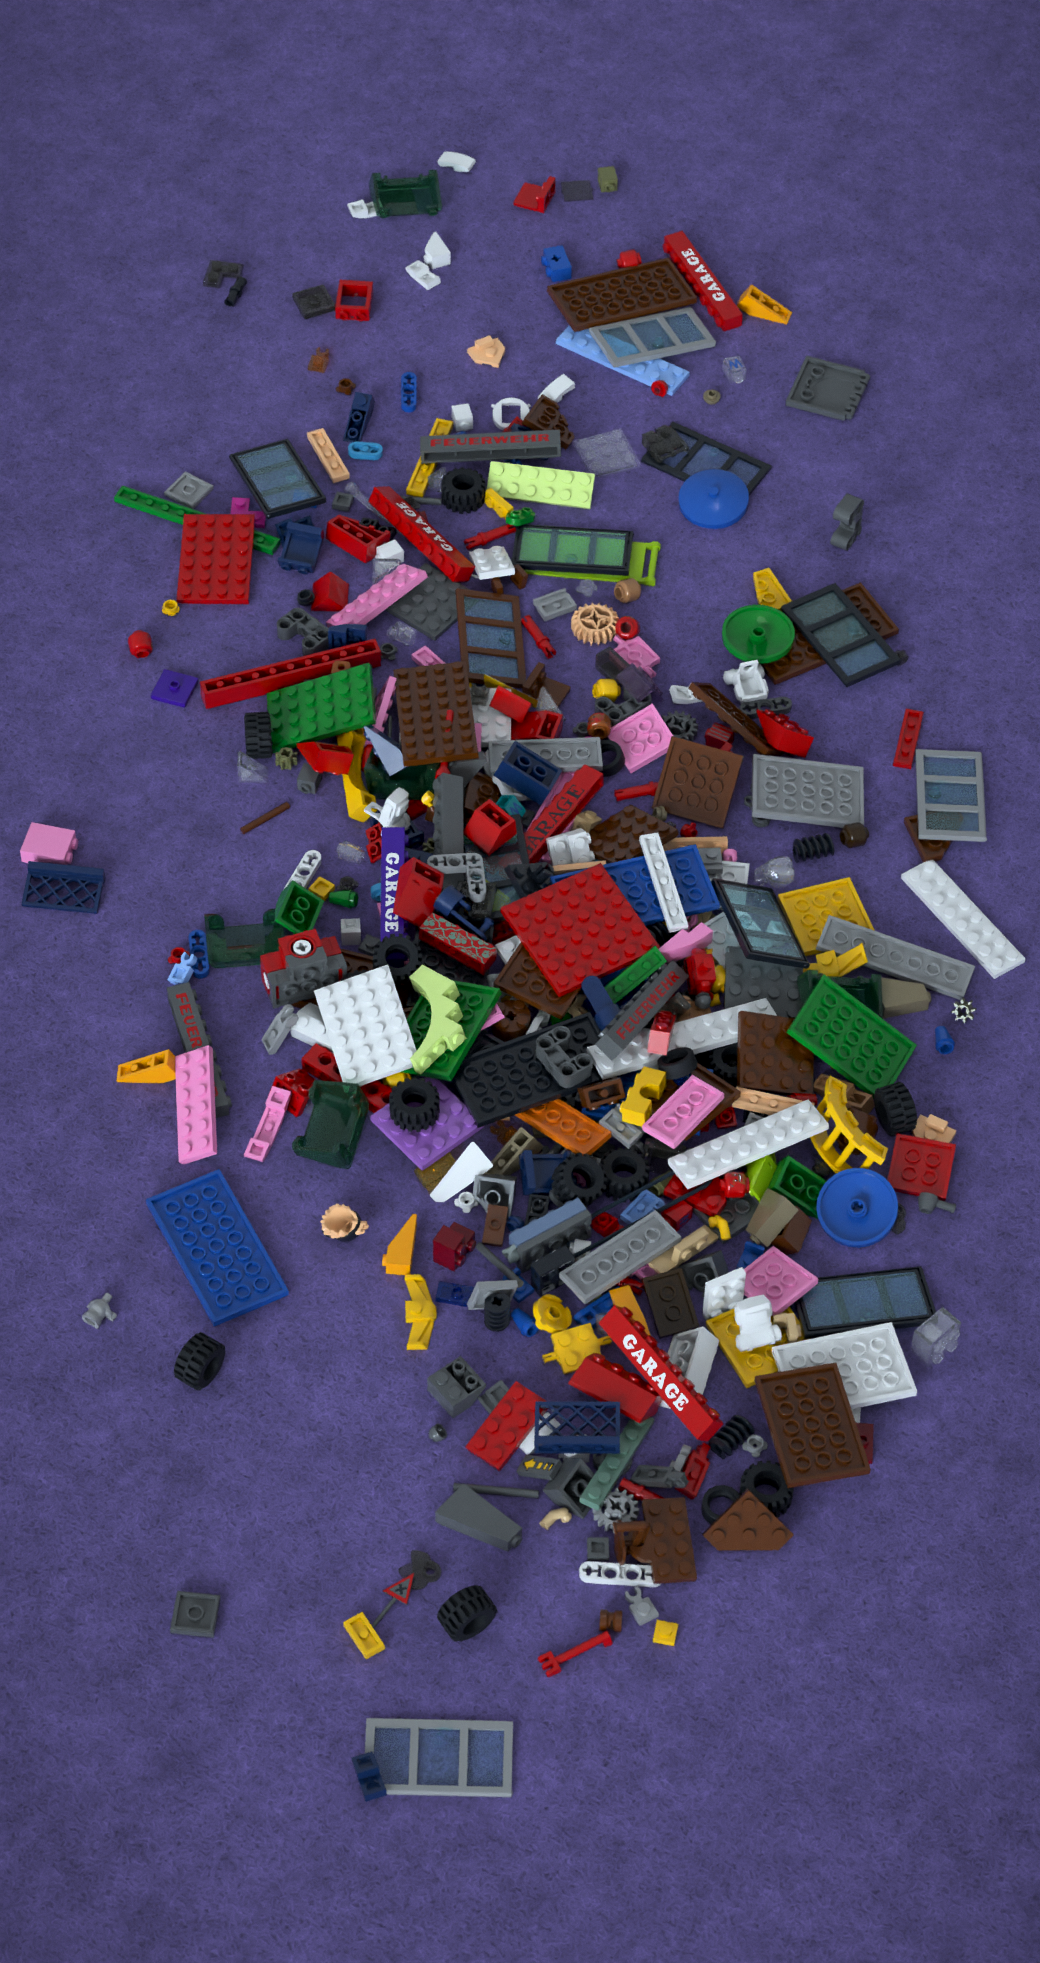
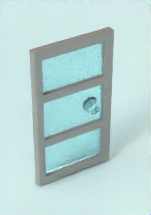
(652, 337)
(950, 795)
(442, 1756)

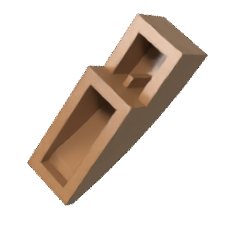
(855, 1099)

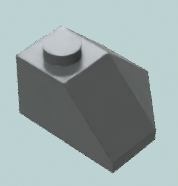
(467, 768)
(495, 1190)
(704, 1269)

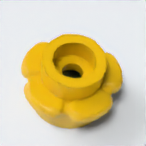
(170, 607)

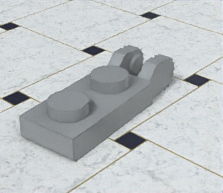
(279, 1029)

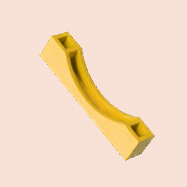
(355, 791)

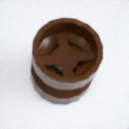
(610, 1620)

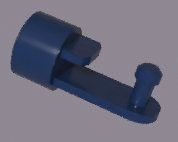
(451, 901)
(600, 1001)

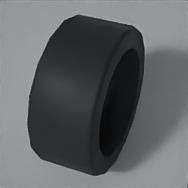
(614, 767)
(678, 1063)
(714, 1492)

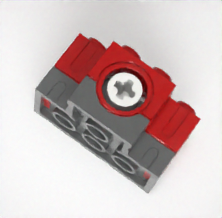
(301, 967)

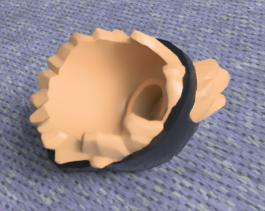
(342, 1223)

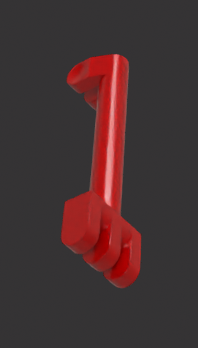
(555, 1661)

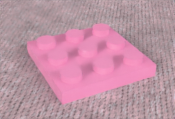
(641, 737)
(778, 1279)

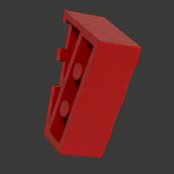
(355, 538)

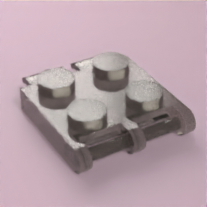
(663, 441)

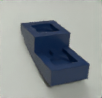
(369, 1776)

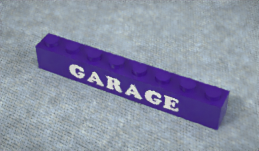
(392, 857)

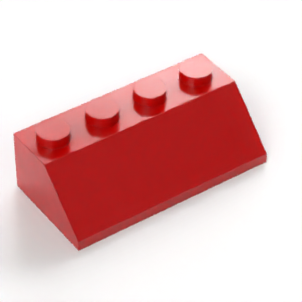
(612, 1383)

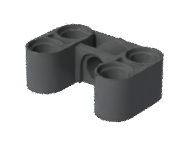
(849, 513)
(301, 623)
(621, 712)
(551, 1052)

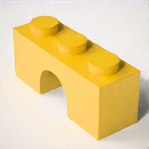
(636, 1107)

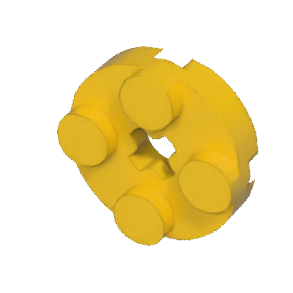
(545, 1321)

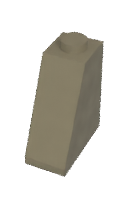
(903, 997)
(770, 1218)

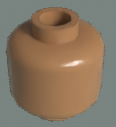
(627, 590)

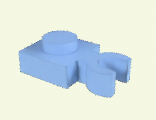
(182, 972)

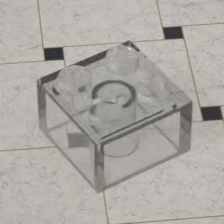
(936, 1337)

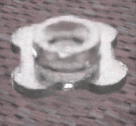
(586, 587)

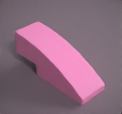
(683, 943)

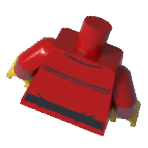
(701, 973)

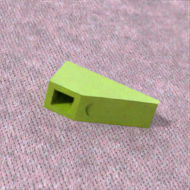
(760, 1175)

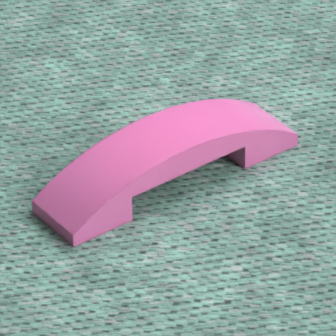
(269, 1124)

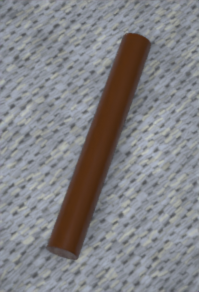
(264, 818)

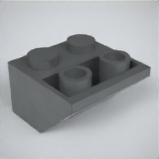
(455, 1386)

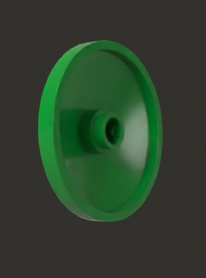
(758, 633)

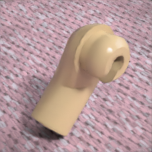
(553, 1515)

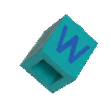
(511, 805)

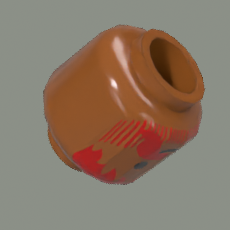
(599, 725)

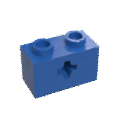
(556, 263)

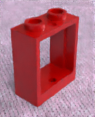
(354, 289)

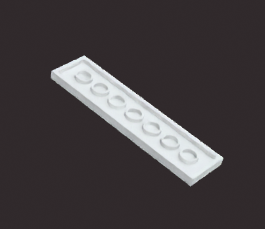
(963, 918)
(748, 1144)

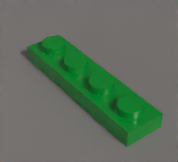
(635, 974)

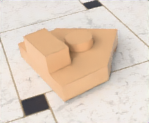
(487, 351)
(933, 1129)

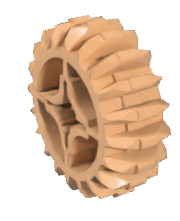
(594, 623)

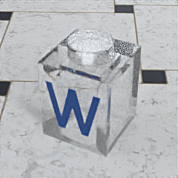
(734, 369)

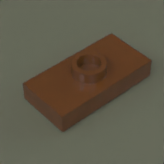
(495, 1225)

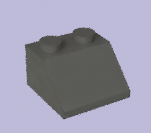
(569, 1486)

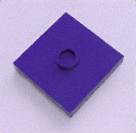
(174, 688)

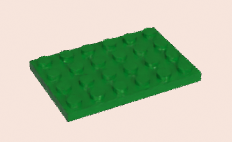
(322, 707)
(475, 1004)
(850, 1037)

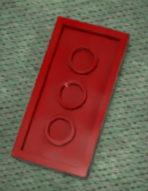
(506, 1427)

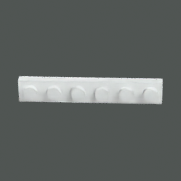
(663, 882)

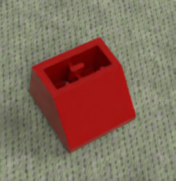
(490, 827)

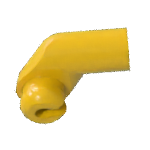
(722, 1225)

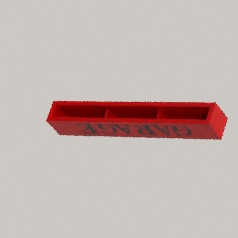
(562, 810)

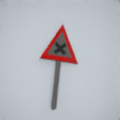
(399, 1591)

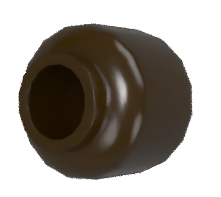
(854, 835)

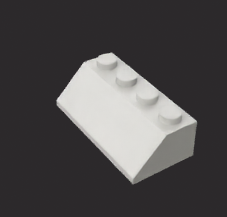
(311, 1027)
(693, 1354)

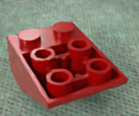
(538, 726)
(784, 733)
(327, 757)
(417, 891)

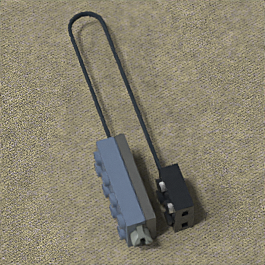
(546, 1241)

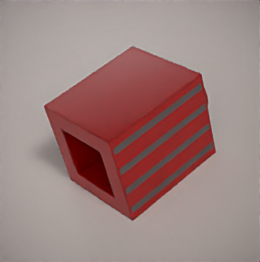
(718, 736)

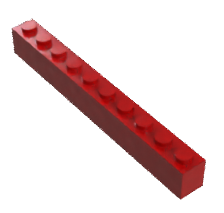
(286, 673)

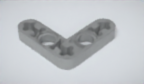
(470, 870)

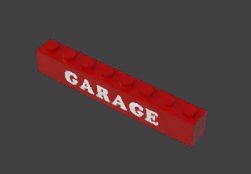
(702, 281)
(421, 534)
(661, 1373)

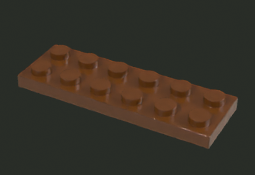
(735, 717)

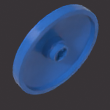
(713, 499)
(857, 1207)

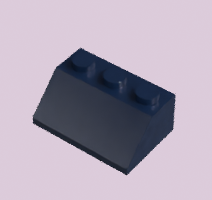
(527, 772)

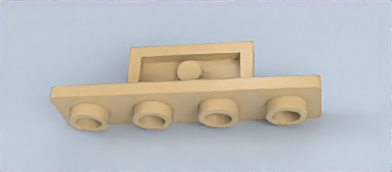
(684, 1250)

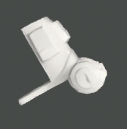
(747, 681)
(394, 810)
(755, 1323)

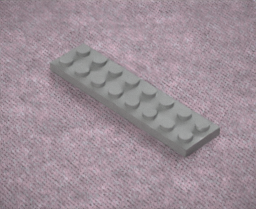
(898, 957)

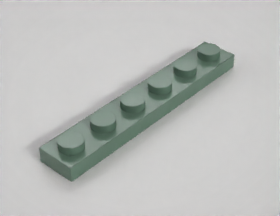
(615, 1464)

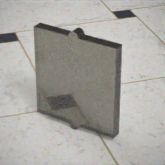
(577, 190)

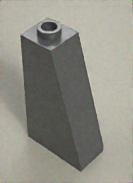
(479, 1519)

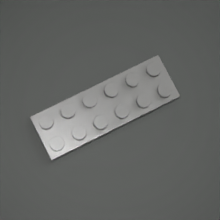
(565, 753)
(620, 1257)

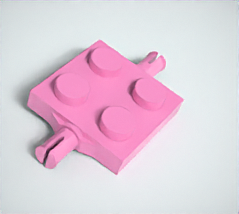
(638, 653)

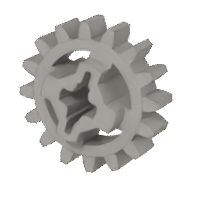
(616, 1508)

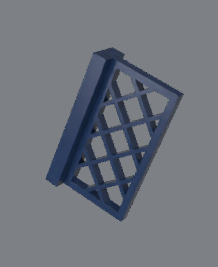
(66, 873)
(577, 1444)

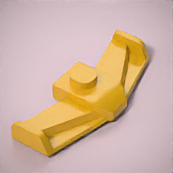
(839, 966)
(419, 1312)

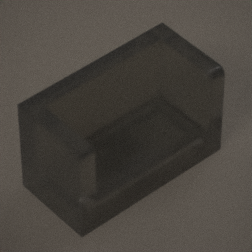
(610, 664)

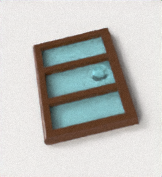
(491, 636)

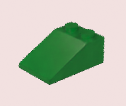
(297, 908)
(797, 1184)

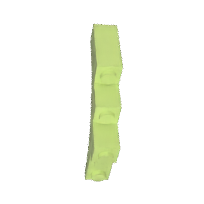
(444, 1027)

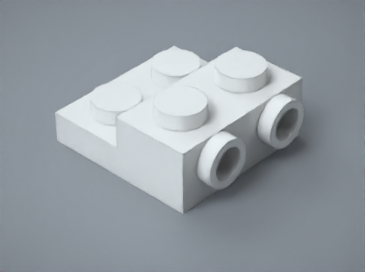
(570, 848)

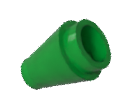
(344, 898)

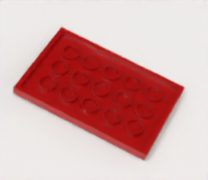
(216, 559)

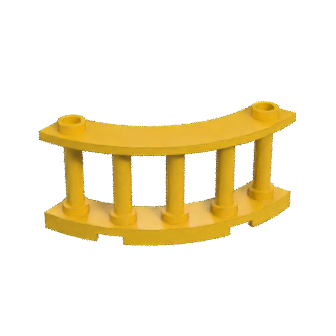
(845, 1122)

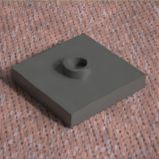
(195, 1614)

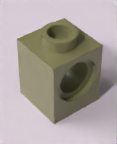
(607, 179)

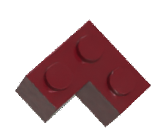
(452, 1245)

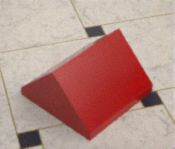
(330, 593)
(510, 704)

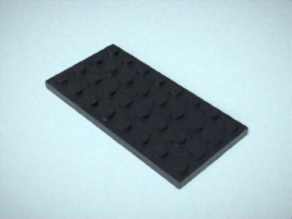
(513, 1079)

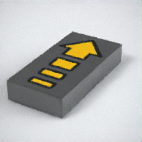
(539, 1467)

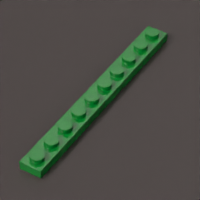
(175, 513)

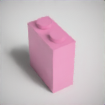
(48, 844)

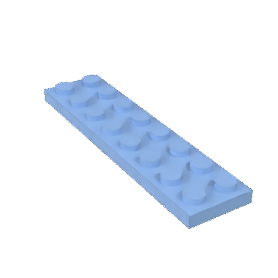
(645, 372)

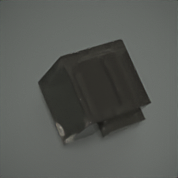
(659, 1153)

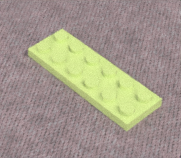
(541, 484)

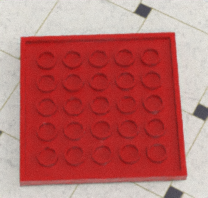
(579, 929)

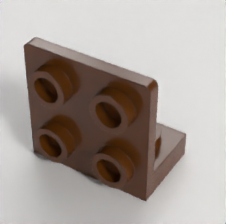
(538, 679)

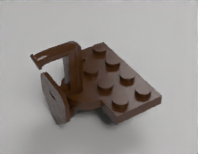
(659, 1540)

